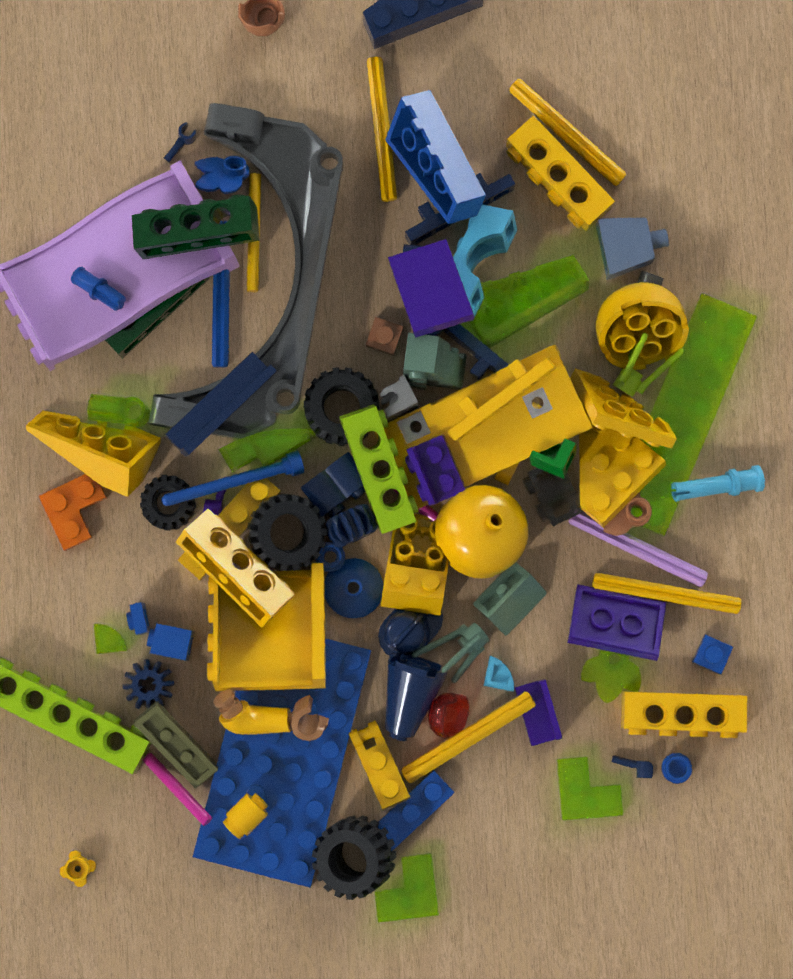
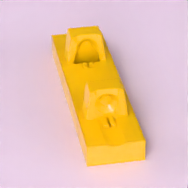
(478, 415)

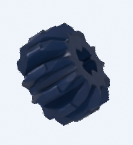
(351, 525)
(146, 674)

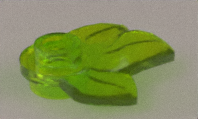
(611, 677)

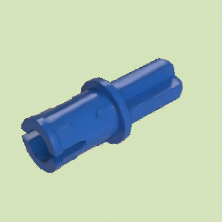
(98, 288)

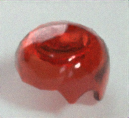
(448, 714)

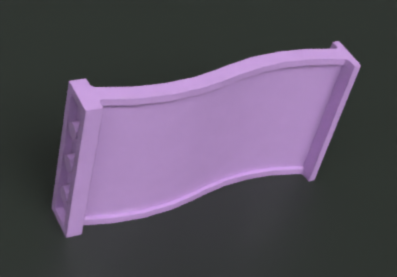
(62, 315)

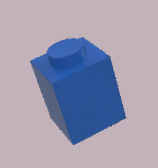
(170, 641)

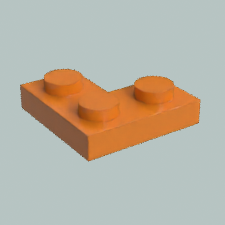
(64, 508)

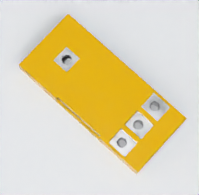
(506, 435)

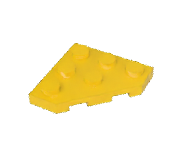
(619, 413)
(613, 471)

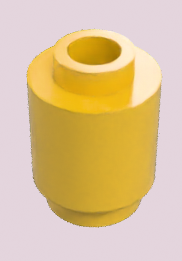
(246, 815)

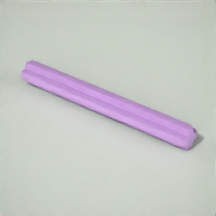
(643, 550)

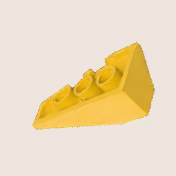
(106, 454)

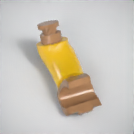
(252, 720)

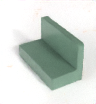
(510, 598)

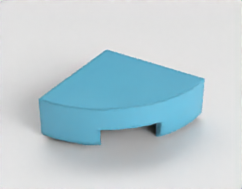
(498, 675)

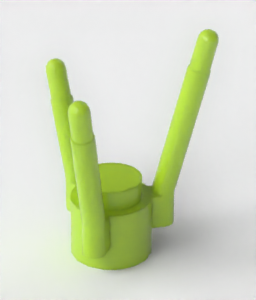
(629, 379)

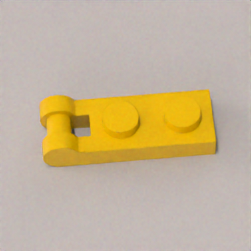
(380, 766)

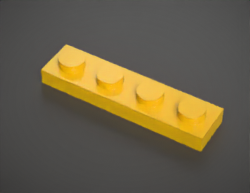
(237, 515)

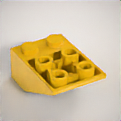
(415, 569)

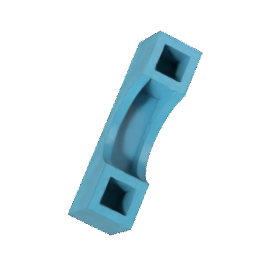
(486, 235)

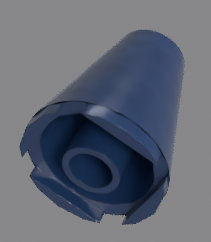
(410, 693)

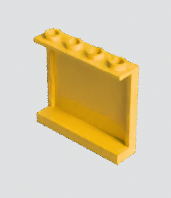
(281, 653)

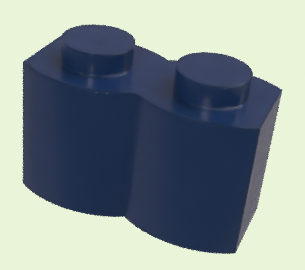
(335, 486)

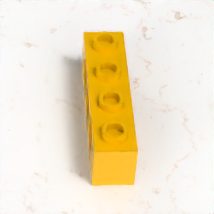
(535, 136)
(219, 565)
(732, 709)

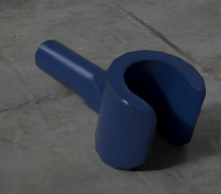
(181, 141)
(644, 769)

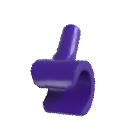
(215, 505)

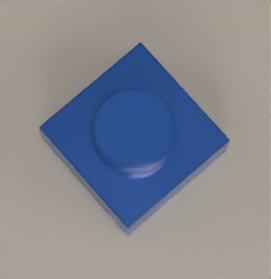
(138, 618)
(712, 654)

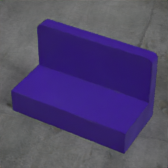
(541, 720)

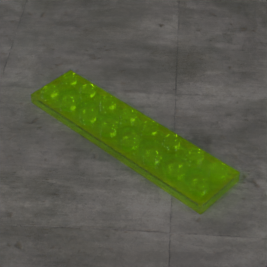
(692, 398)

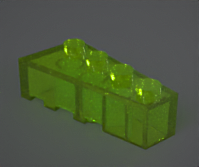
(526, 297)

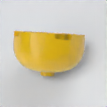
(636, 311)
(482, 531)

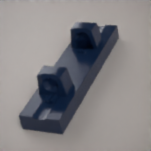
(435, 223)
(486, 357)

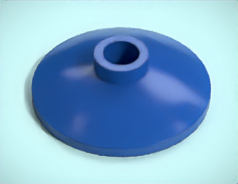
(363, 601)

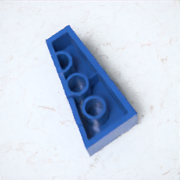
(434, 157)

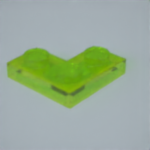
(581, 800)
(416, 898)

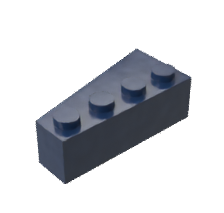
(396, 19)

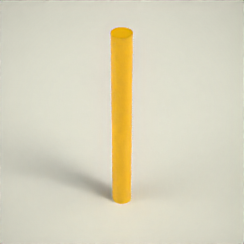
(253, 247)

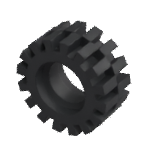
(149, 503)

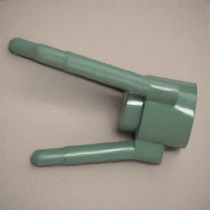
(471, 641)

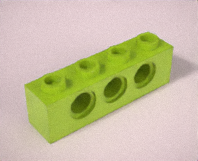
(355, 426)

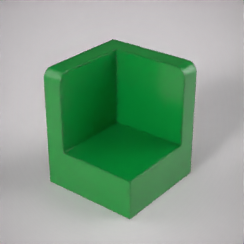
(555, 459)

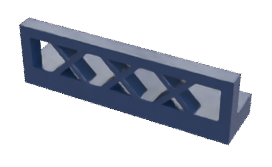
(219, 404)

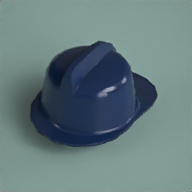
(408, 631)

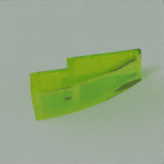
(266, 446)

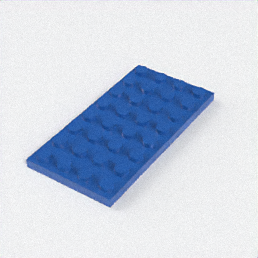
(287, 773)

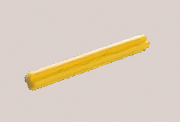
(381, 128)
(567, 132)
(667, 593)
(468, 737)

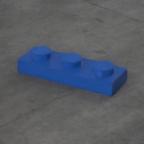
(413, 812)

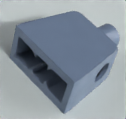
(627, 244)

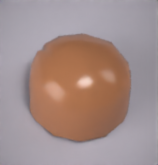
(261, 16)

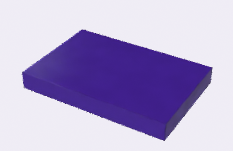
(431, 288)
(617, 622)

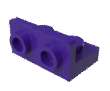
(435, 470)

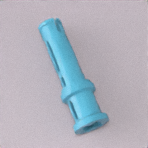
(731, 482)

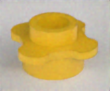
(76, 859)

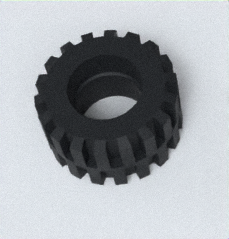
(326, 385)
(312, 538)
(333, 867)

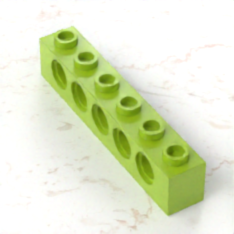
(127, 758)

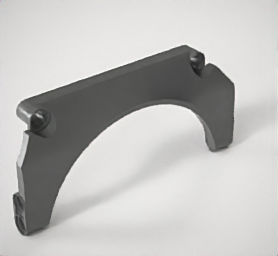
(292, 163)

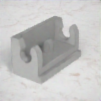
(400, 399)

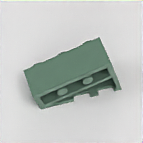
(432, 363)

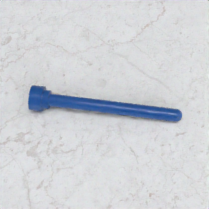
(290, 464)

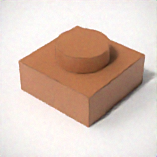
(384, 336)

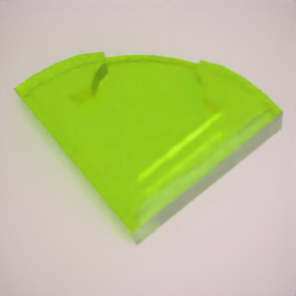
(108, 640)

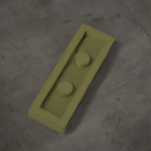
(176, 744)

